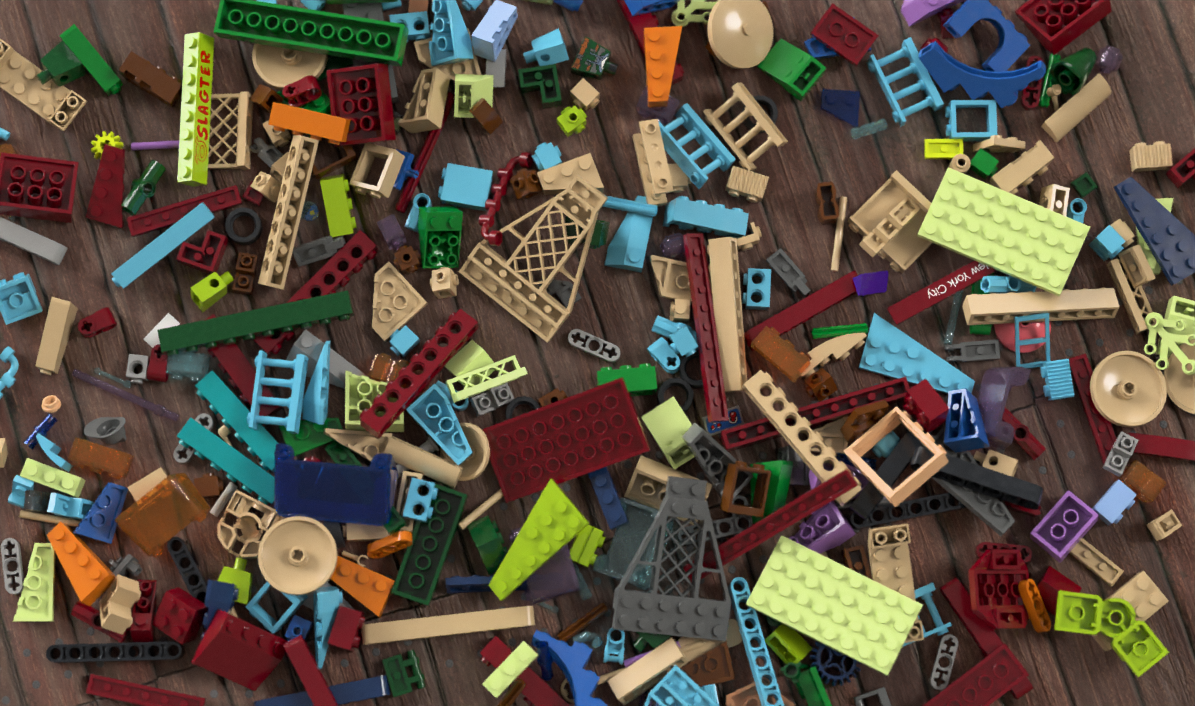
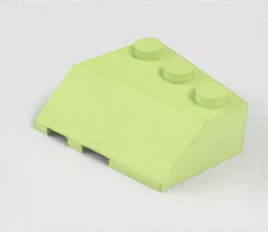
(359, 395)

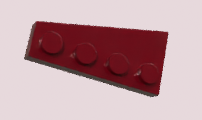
(108, 188)

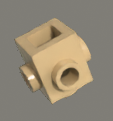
(444, 283)

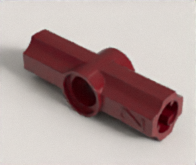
(1028, 443)
(90, 615)

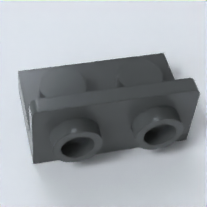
(799, 470)

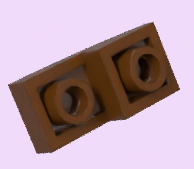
(486, 116)
(245, 273)

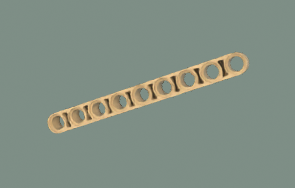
(447, 625)

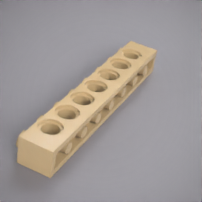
(288, 211)
(790, 433)

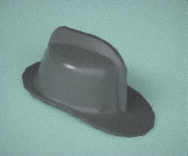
(107, 429)

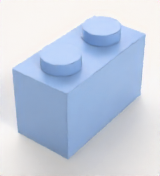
(1114, 502)

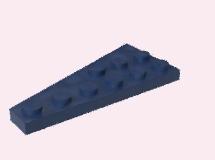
(1164, 234)

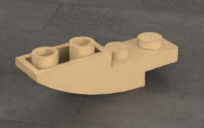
(836, 348)

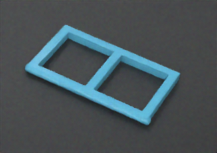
(1046, 339)

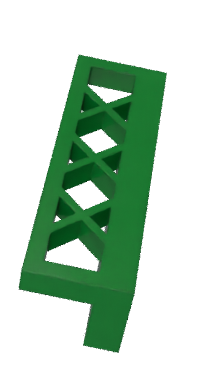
(813, 688)

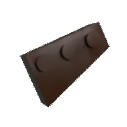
(151, 79)

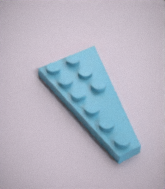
(899, 356)

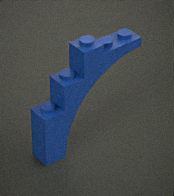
(977, 82)
(573, 663)

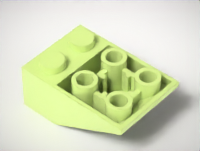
(1179, 309)
(667, 426)

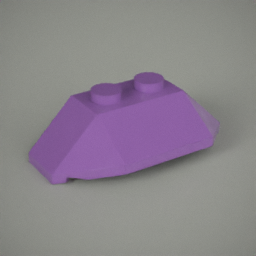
(919, 10)

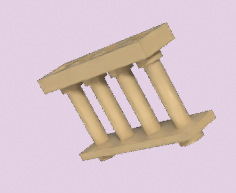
(763, 123)
(652, 162)

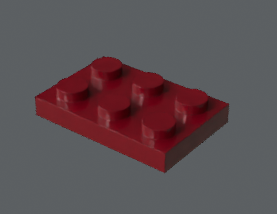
(844, 35)

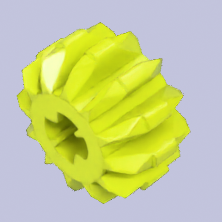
(101, 141)

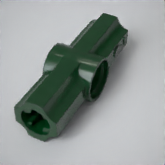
(143, 187)

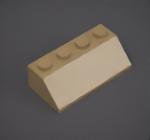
(650, 483)

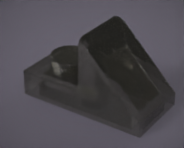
(37, 501)

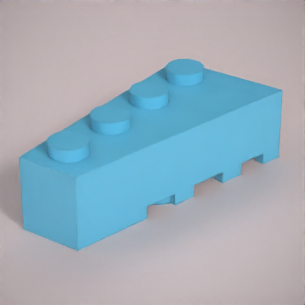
(706, 217)

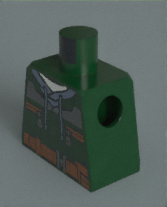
(593, 60)

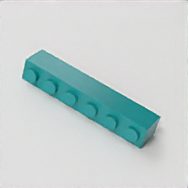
(235, 416)
(229, 459)

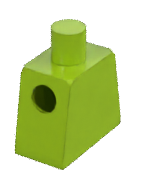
(205, 294)
(239, 577)

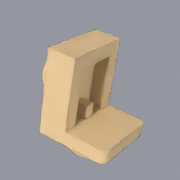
(267, 186)
(747, 242)

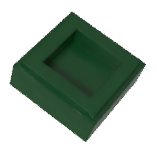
(1083, 185)

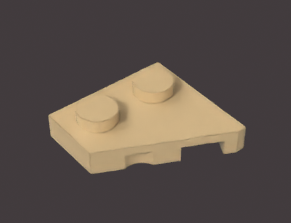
(999, 144)
(833, 436)

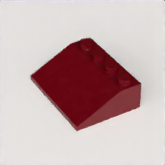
(1061, 21)
(365, 99)
(37, 187)
(239, 650)

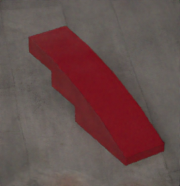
(1164, 447)

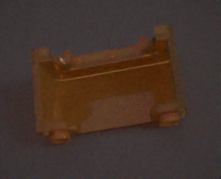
(163, 513)

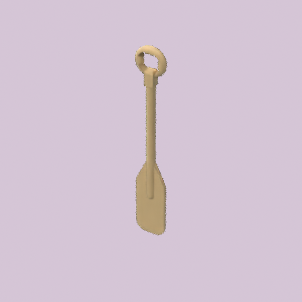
(690, 646)

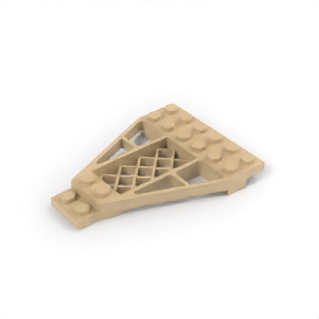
(514, 289)

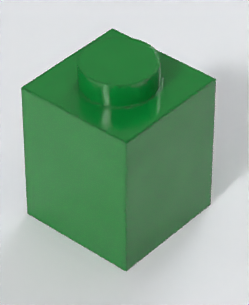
(984, 164)

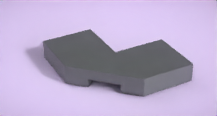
(562, 290)

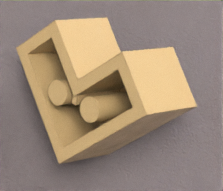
(117, 604)

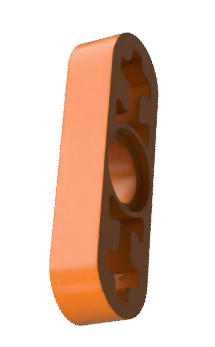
(389, 544)
(1031, 595)

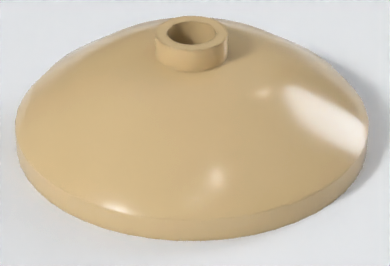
(476, 462)

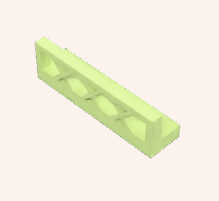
(490, 383)

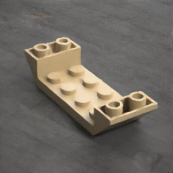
(48, 100)
(892, 565)

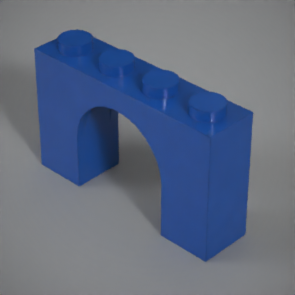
(1010, 44)

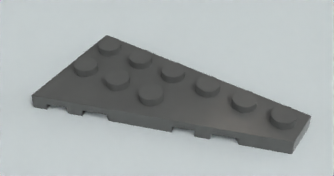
(985, 507)

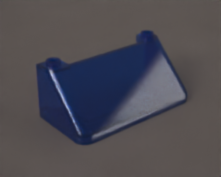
(334, 490)

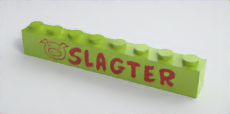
(195, 109)

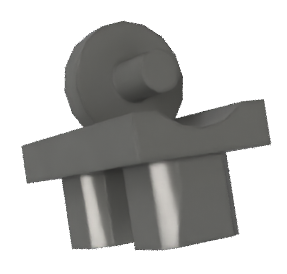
(125, 565)

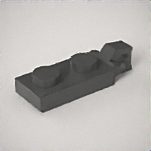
(317, 250)
(788, 272)

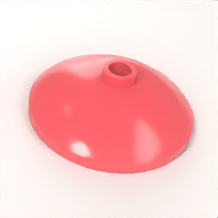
(1006, 335)

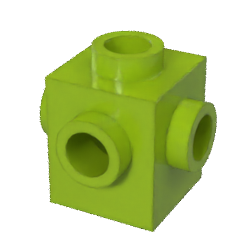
(567, 125)

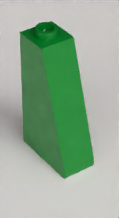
(91, 60)
(777, 488)

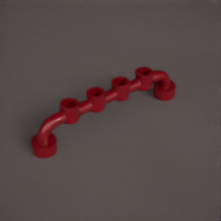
(498, 191)

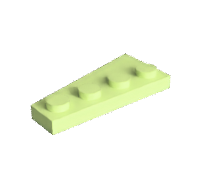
(39, 586)

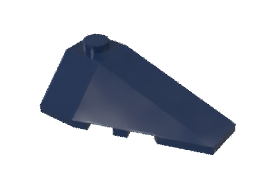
(219, 596)

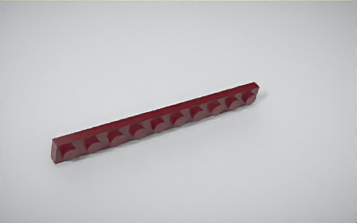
(705, 327)
(779, 520)

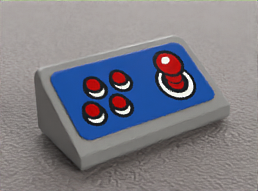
(735, 420)

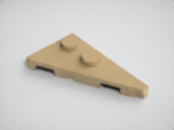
(360, 441)

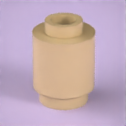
(962, 159)
(1124, 231)

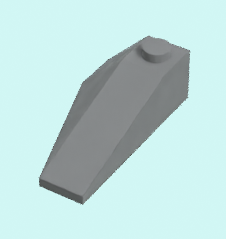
(312, 347)

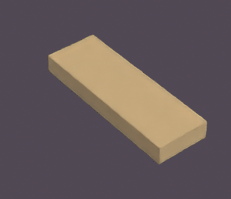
(1096, 562)

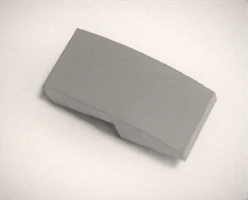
(497, 69)
(492, 399)
(1120, 453)

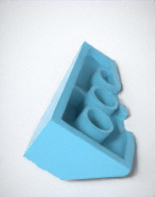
(630, 241)

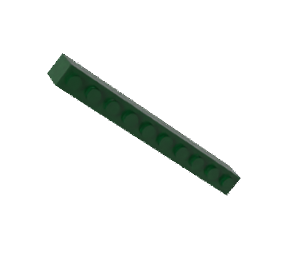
(255, 323)

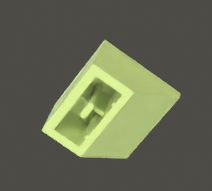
(469, 91)

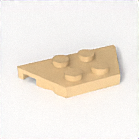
(671, 278)

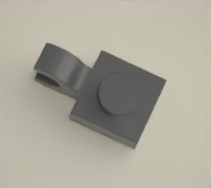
(268, 154)

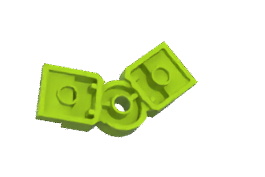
(1129, 638)

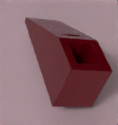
(144, 612)

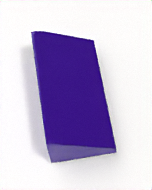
(871, 283)

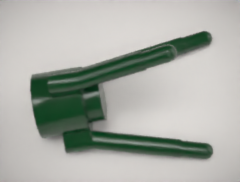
(793, 672)

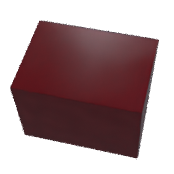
(1050, 584)

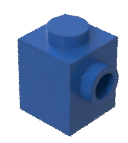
(299, 627)

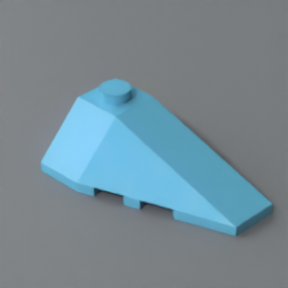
(450, 36)
(316, 397)
(439, 421)
(326, 606)

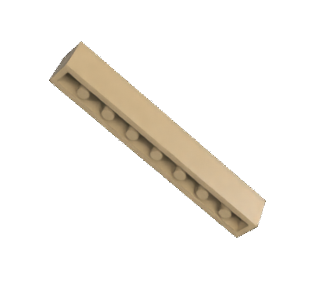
(1070, 305)
(728, 310)

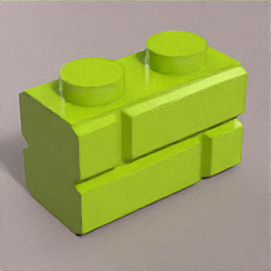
(585, 545)

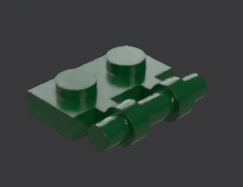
(398, 676)

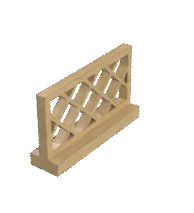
(243, 128)

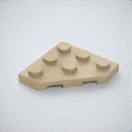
(466, 67)
(393, 301)

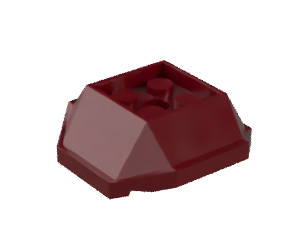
(995, 589)

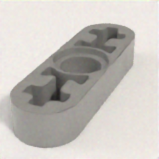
(609, 347)
(191, 453)
(15, 551)
(945, 677)

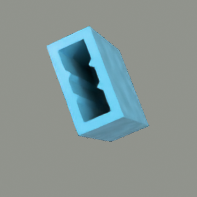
(465, 186)

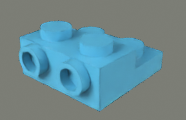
(18, 298)

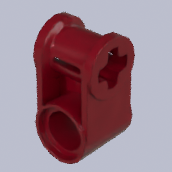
(303, 90)
(99, 322)
(157, 366)

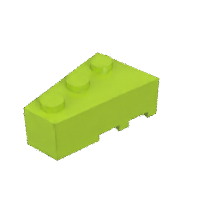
(338, 205)

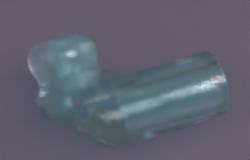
(589, 637)

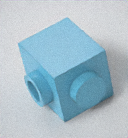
(403, 341)
(683, 342)

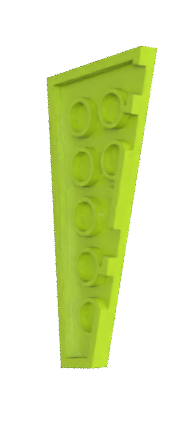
(544, 533)

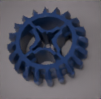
(821, 668)

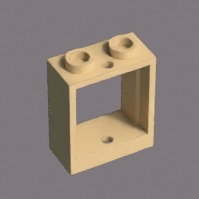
(388, 175)

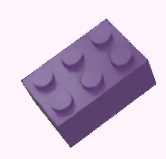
(1064, 526)

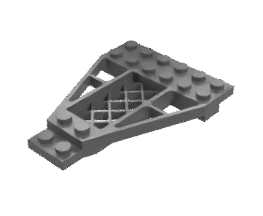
(667, 612)

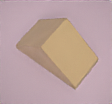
(1164, 525)

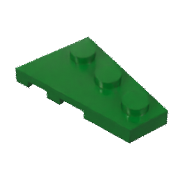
(310, 435)

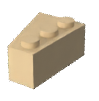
(428, 102)
(1023, 169)

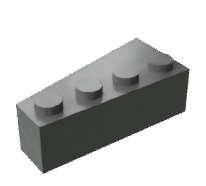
(713, 459)

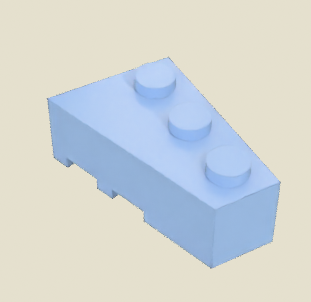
(494, 30)

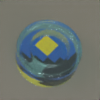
(310, 211)

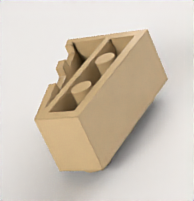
(557, 178)

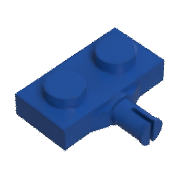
(405, 170)

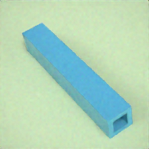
(162, 245)

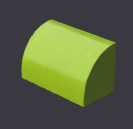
(788, 644)

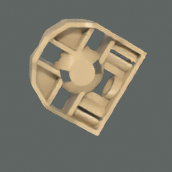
(239, 507)

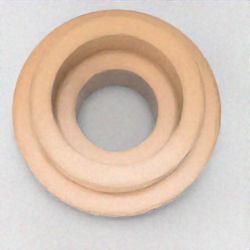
(51, 404)

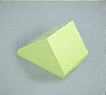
(469, 359)

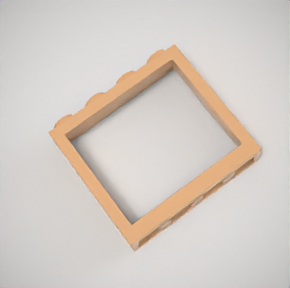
(877, 433)

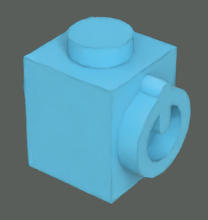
(546, 156)

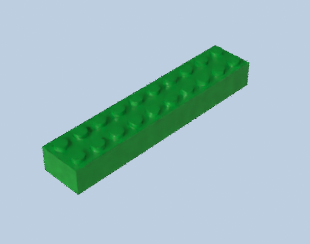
(312, 31)

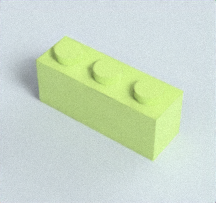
(52, 478)
(510, 669)

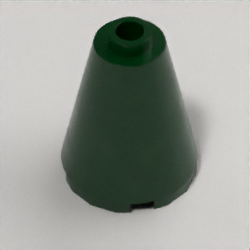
(1073, 71)

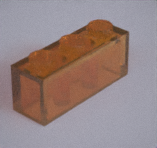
(781, 353)
(100, 458)

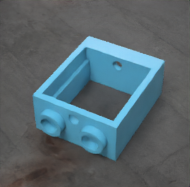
(991, 119)
(268, 622)

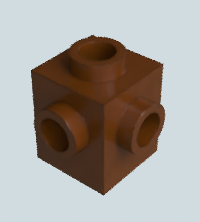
(526, 184)
(407, 266)
(820, 385)

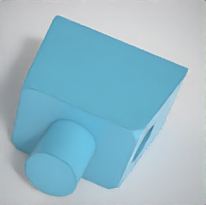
(547, 49)

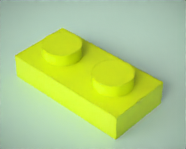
(942, 148)

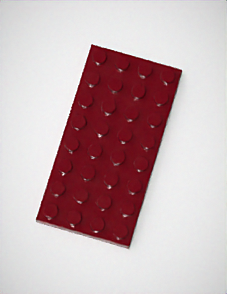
(565, 439)

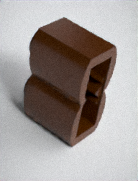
(828, 207)

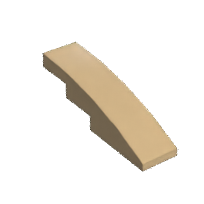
(890, 226)

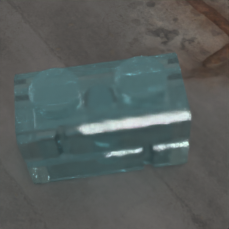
(188, 365)

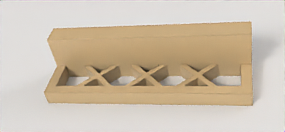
(1128, 299)

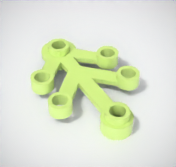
(687, 12)
(1168, 341)

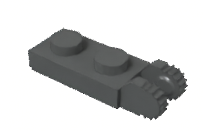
(975, 351)

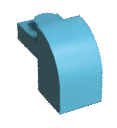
(68, 506)

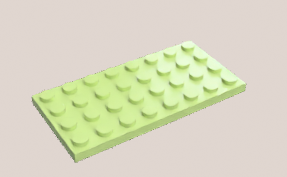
(1003, 231)
(834, 605)

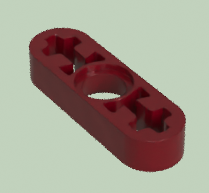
(1035, 96)
(989, 545)

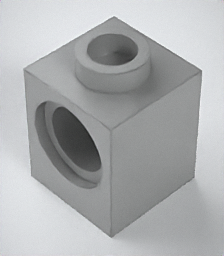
(133, 361)

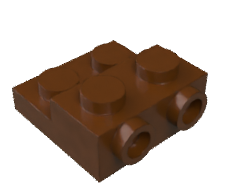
(862, 420)

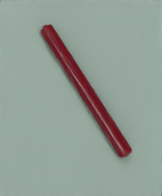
(423, 158)

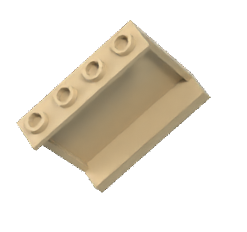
(905, 245)

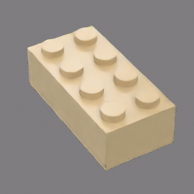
(1143, 597)

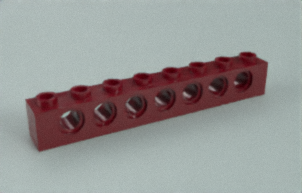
(317, 282)
(378, 425)

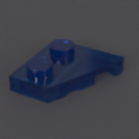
(842, 104)

